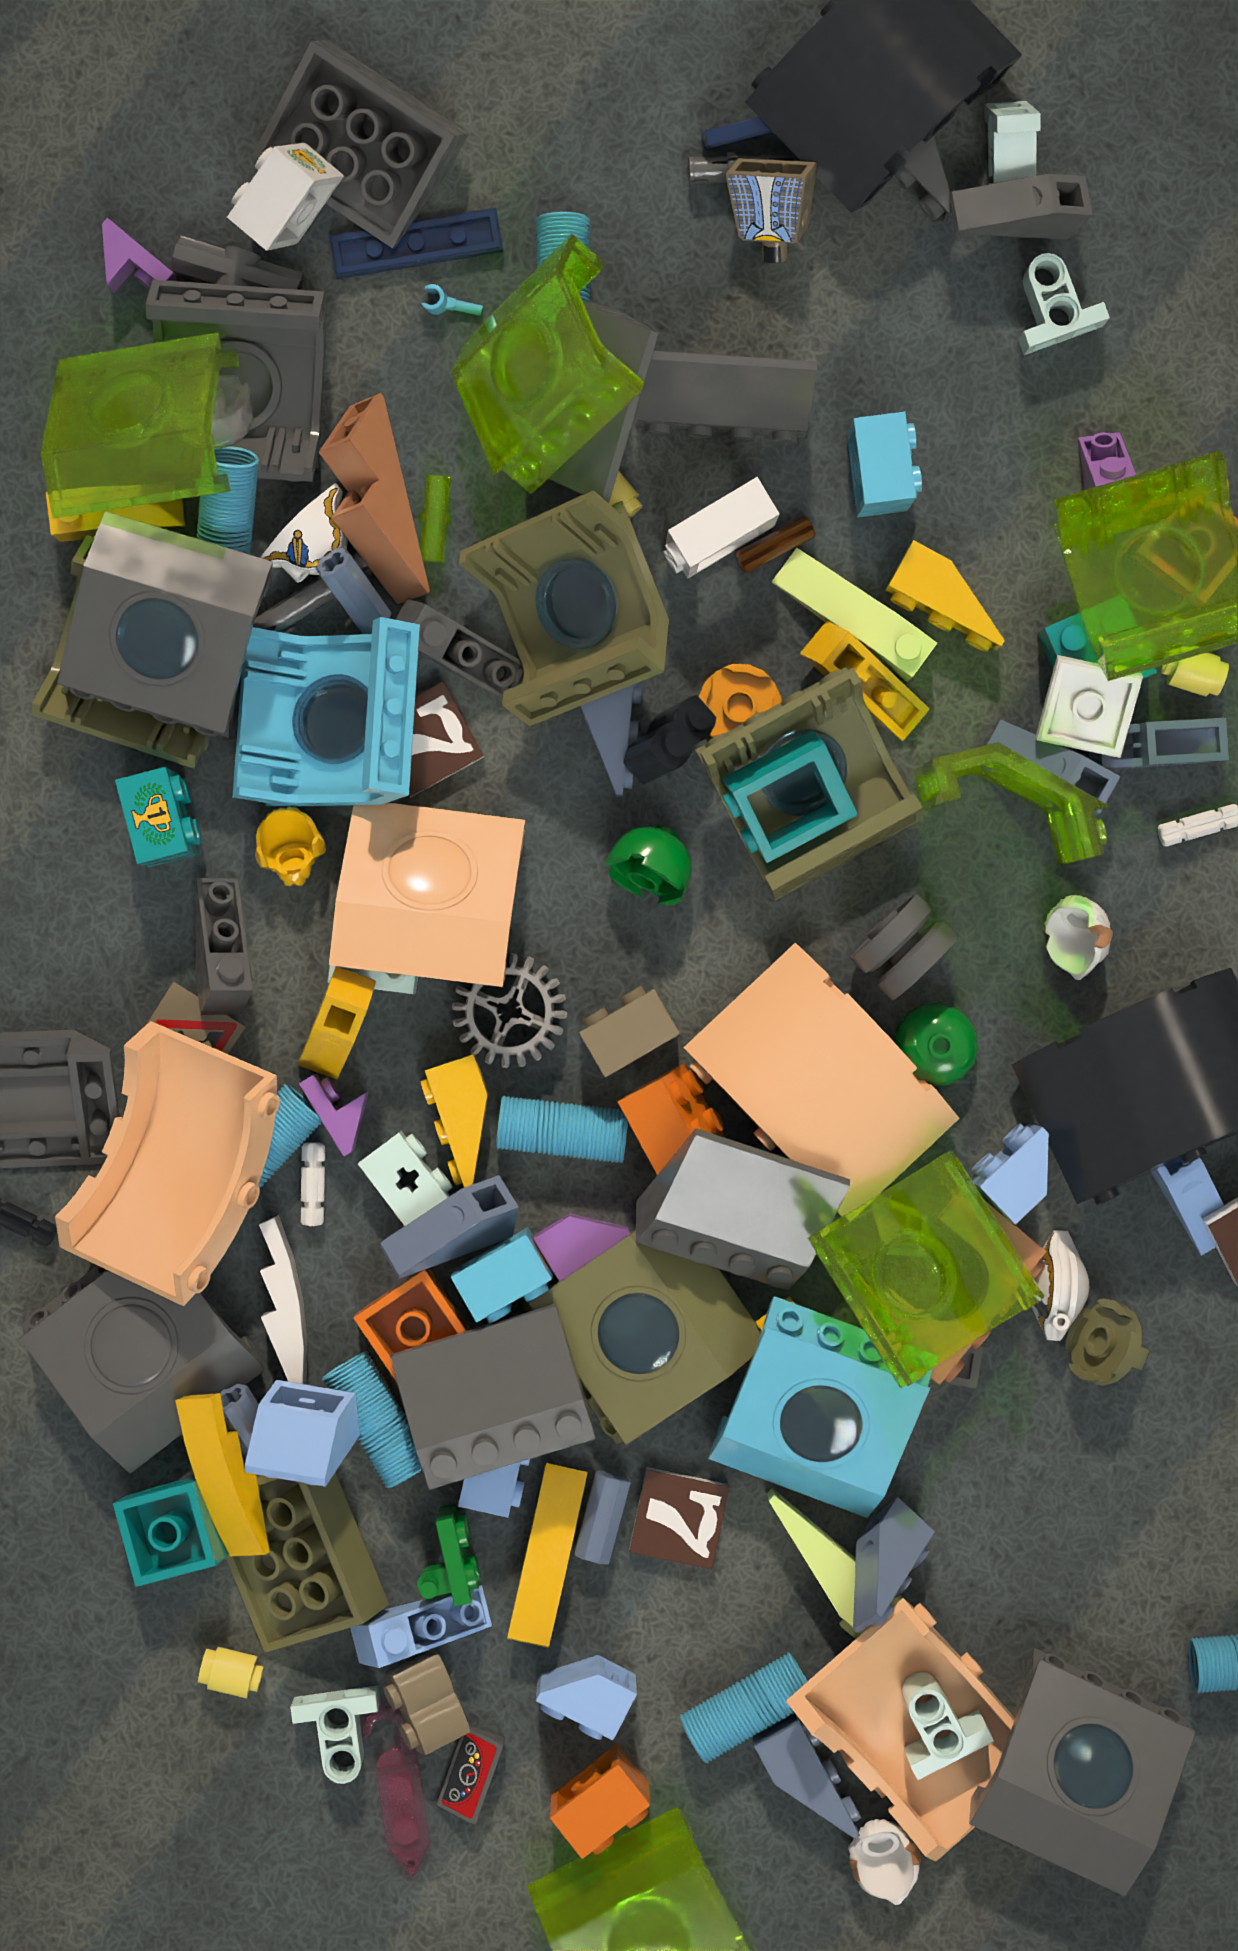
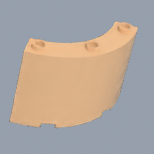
(820, 1078)
(175, 1165)
(862, 1713)

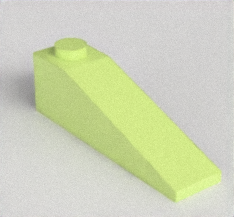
(836, 600)
(826, 1558)

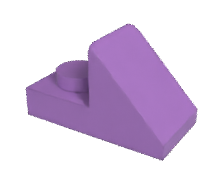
(124, 255)
(341, 1123)

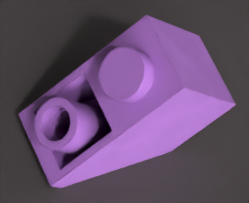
(1104, 459)
(576, 1241)

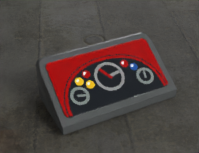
(470, 1774)

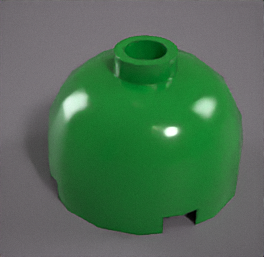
(651, 861)
(938, 1043)

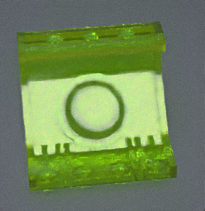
(540, 374)
(134, 426)
(1153, 564)
(1066, 807)
(926, 1268)
(638, 1896)

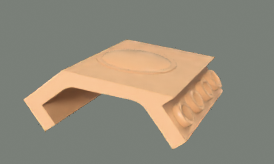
(427, 893)

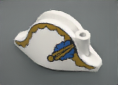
(308, 537)
(1063, 1285)

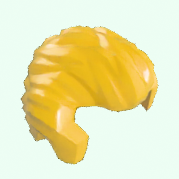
(289, 844)

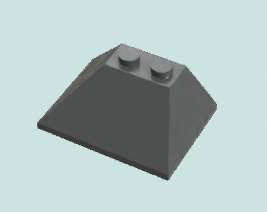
(55, 1099)

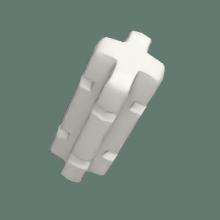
(1198, 825)
(312, 1183)

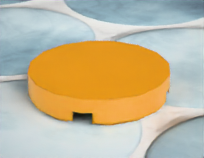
(743, 681)

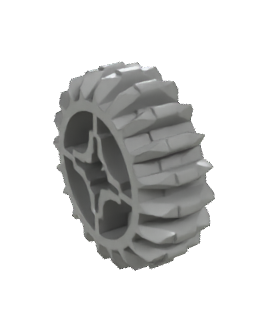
(544, 1025)

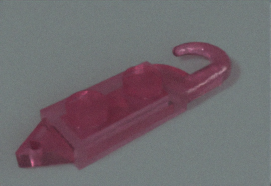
(401, 1795)

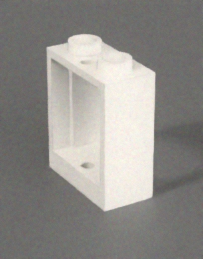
(720, 528)

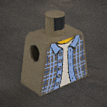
(771, 202)

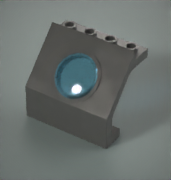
(163, 624)
(1084, 1774)

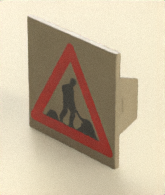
(181, 1013)

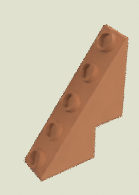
(377, 507)

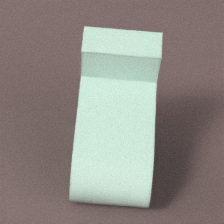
(1011, 140)
(1059, 296)
(338, 1737)
(933, 1753)

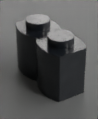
(670, 739)

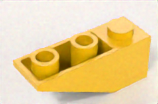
(937, 588)
(337, 1022)
(461, 1103)

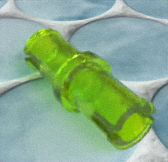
(435, 518)

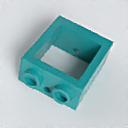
(773, 766)

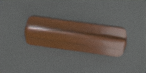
(775, 544)

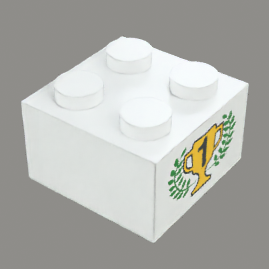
(284, 195)

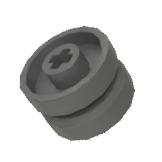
(899, 941)

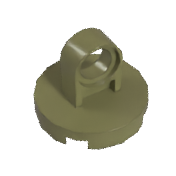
(1105, 1343)

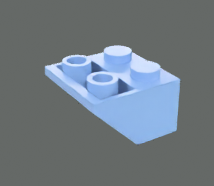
(1017, 1174)
(302, 1433)
(590, 1693)

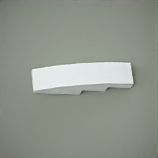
(287, 1321)

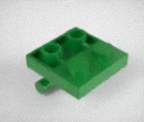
(459, 1572)

